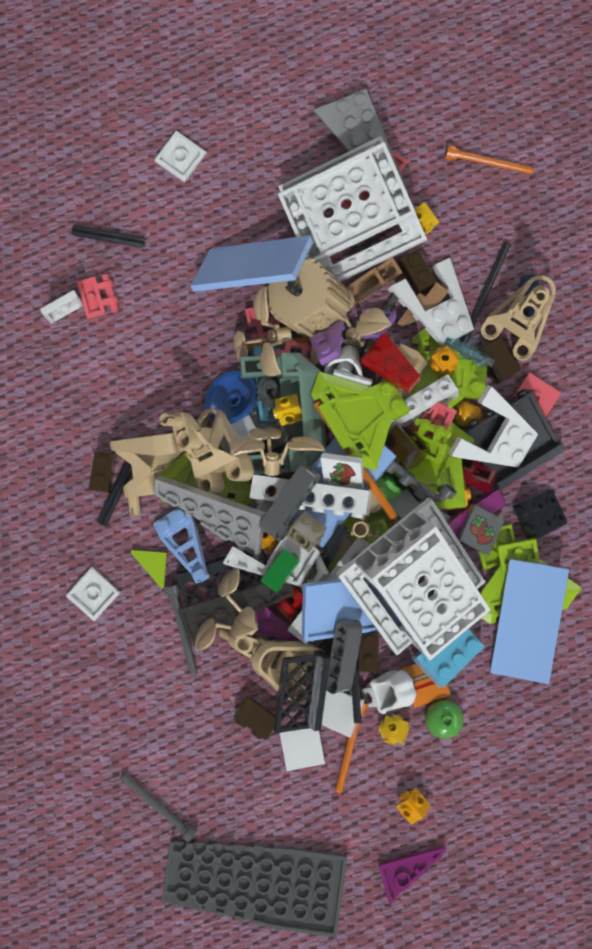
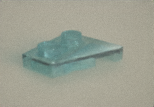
(469, 352)

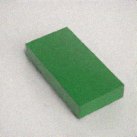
(280, 571)

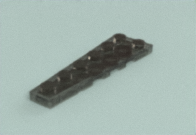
(223, 612)

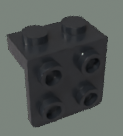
(540, 515)

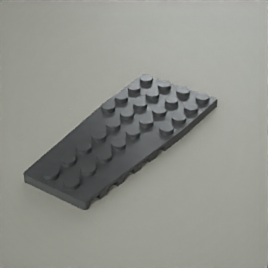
(258, 884)

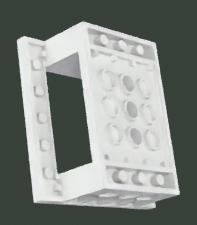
(344, 178)
(395, 562)

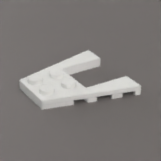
(446, 319)
(509, 443)
(242, 561)

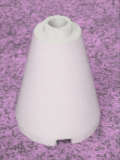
(347, 362)

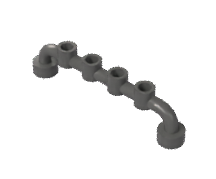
(422, 489)

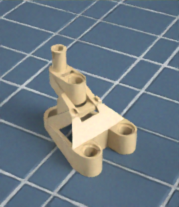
(537, 299)
(200, 440)
(148, 459)
(256, 650)

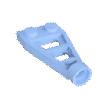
(170, 525)

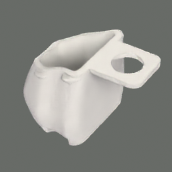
(391, 691)

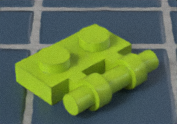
(434, 444)

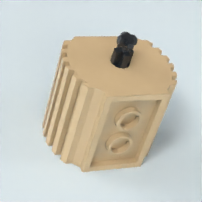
(310, 301)

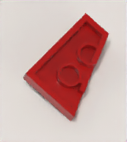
(391, 364)

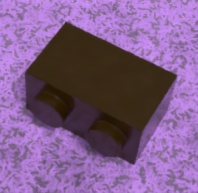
(417, 272)
(504, 363)
(406, 445)
(102, 472)
(368, 652)
(256, 718)

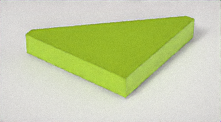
(154, 564)

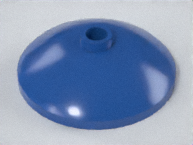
(227, 391)

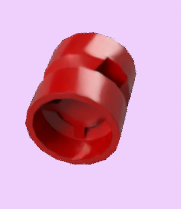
(290, 610)

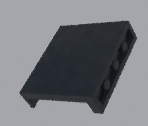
(542, 450)

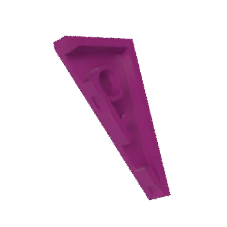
(273, 625)
(401, 872)

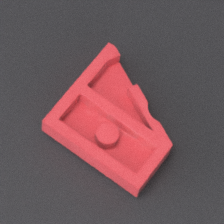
(438, 415)

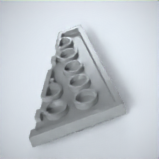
(354, 122)
(219, 515)

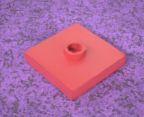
(544, 393)

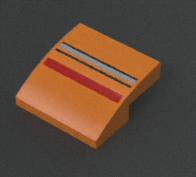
(425, 688)

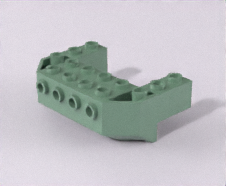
(297, 378)

